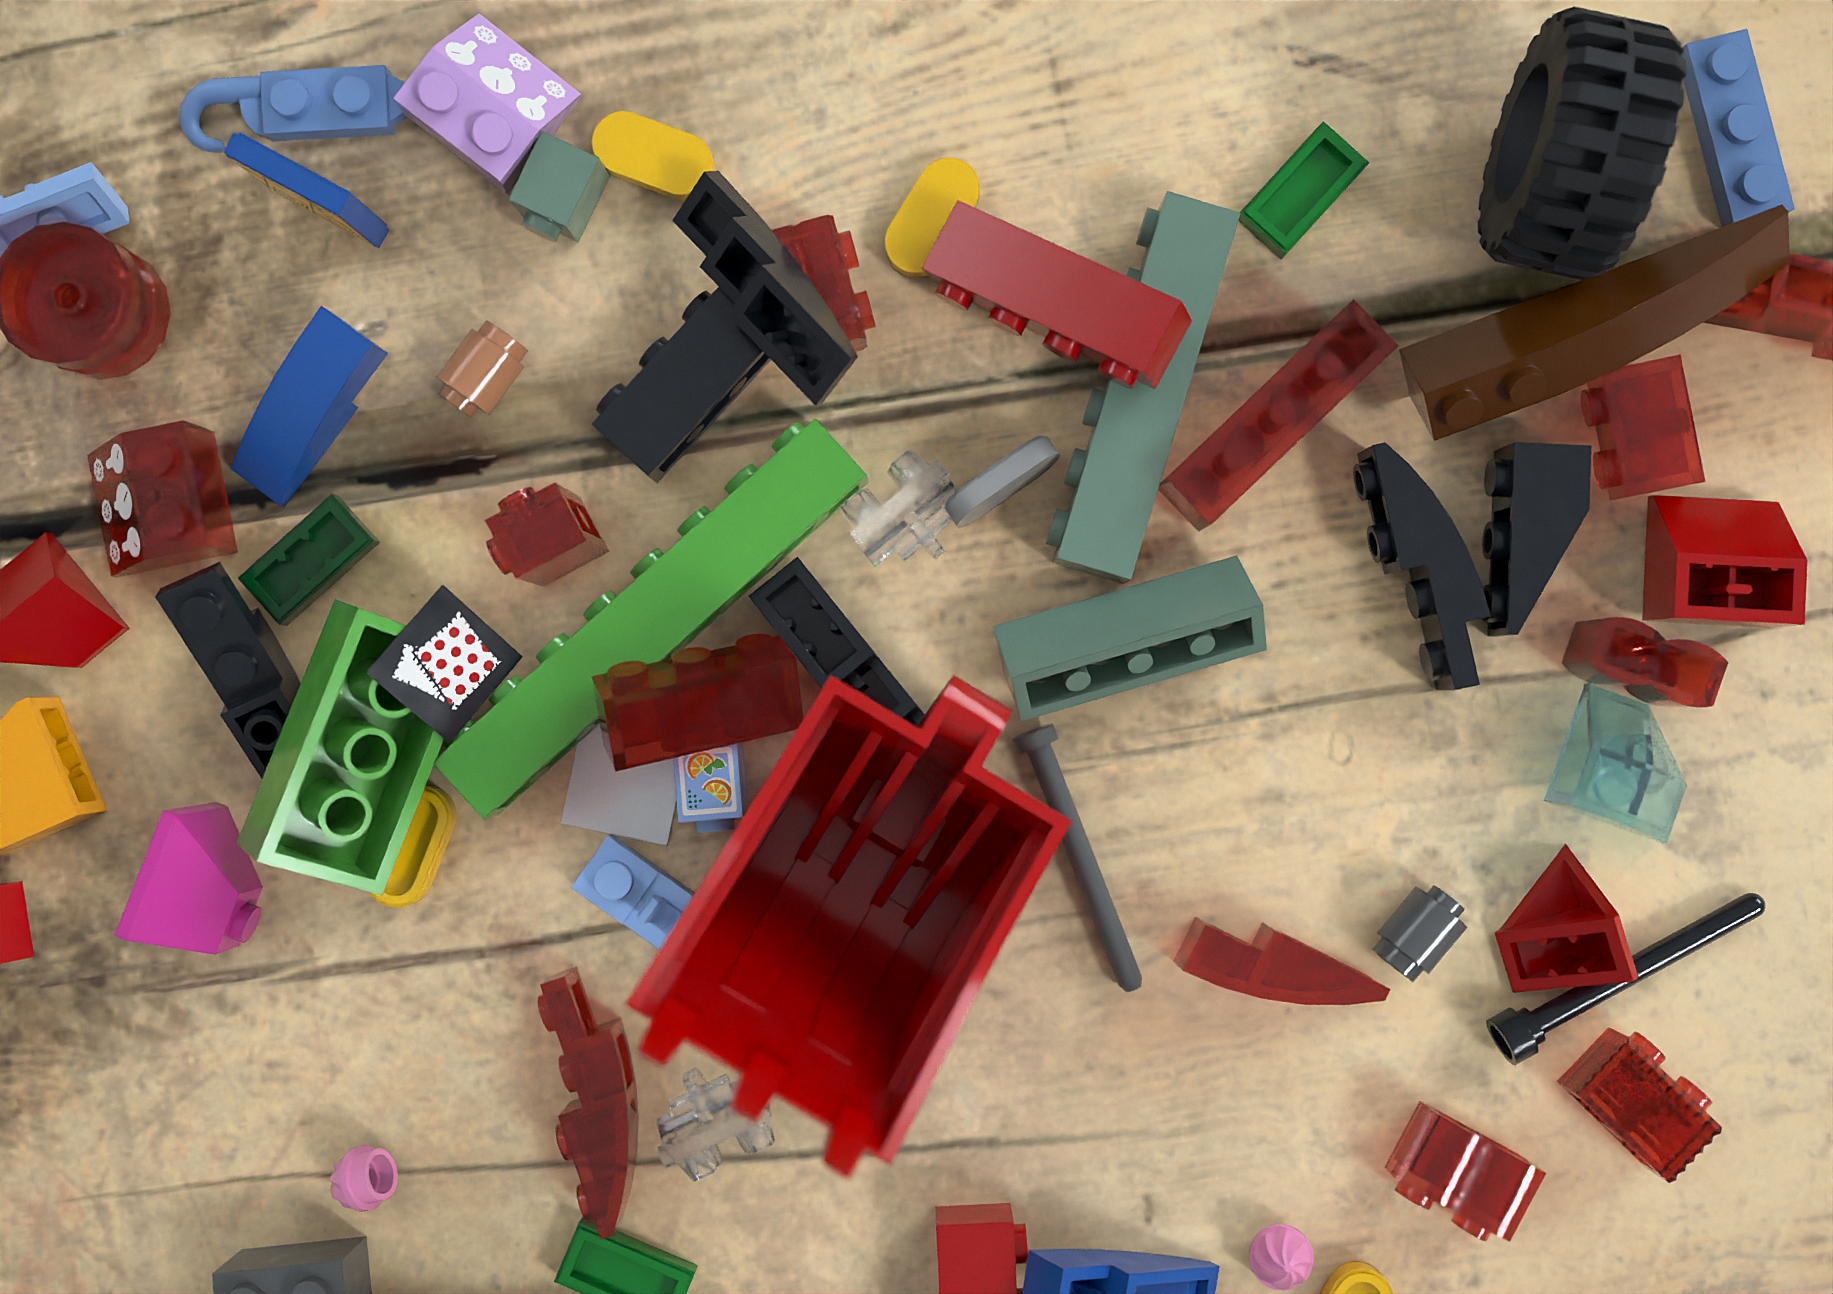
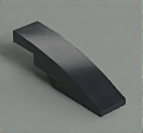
(768, 286)
(827, 640)

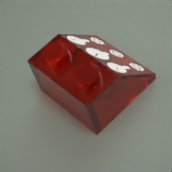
(161, 498)

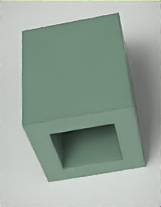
(558, 189)

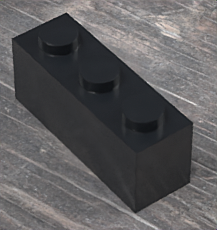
(681, 386)

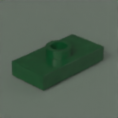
(308, 560)

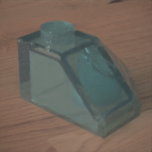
(1618, 766)

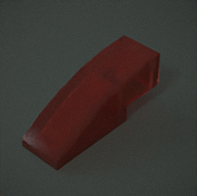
(1273, 968)

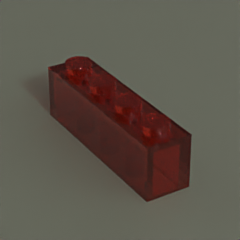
(1277, 416)

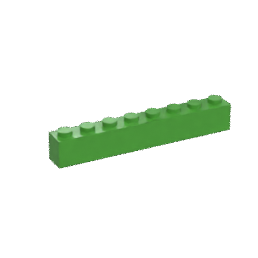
(652, 617)

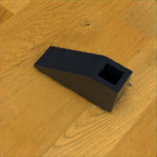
(1536, 509)

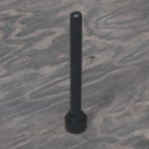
(1522, 1031)

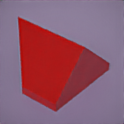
(53, 610)
(1564, 933)

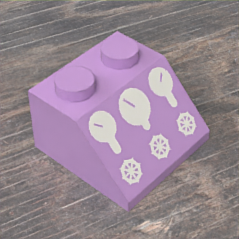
(486, 100)

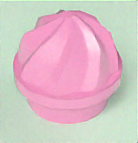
(364, 1178)
(1281, 1257)

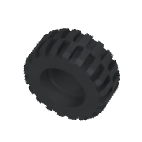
(1581, 143)

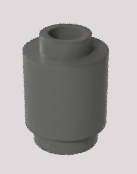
(1420, 932)

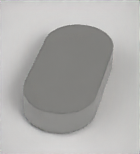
(1001, 481)

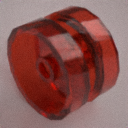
(81, 301)

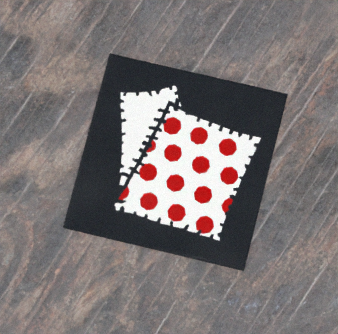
(444, 664)

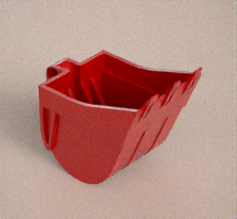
(853, 917)

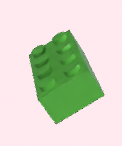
(343, 764)

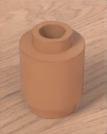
(481, 369)

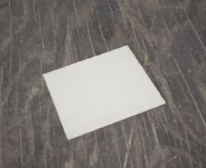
(623, 802)

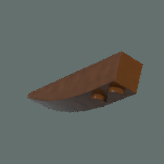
(1588, 325)

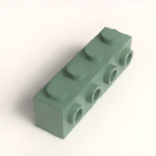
(1135, 633)

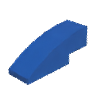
(306, 405)
(1116, 1273)

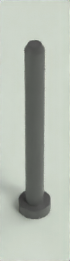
(1081, 856)

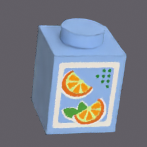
(711, 788)

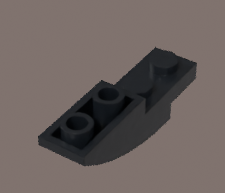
(1419, 535)
(236, 656)

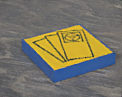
(306, 189)

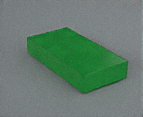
(1302, 190)
(621, 1265)

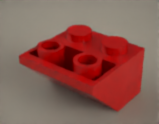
(1722, 563)

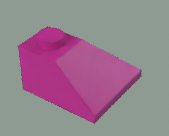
(194, 885)

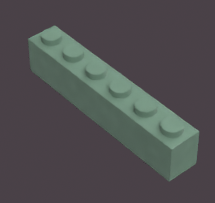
(1136, 426)

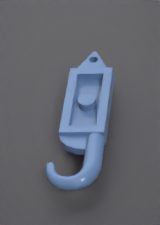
(300, 104)

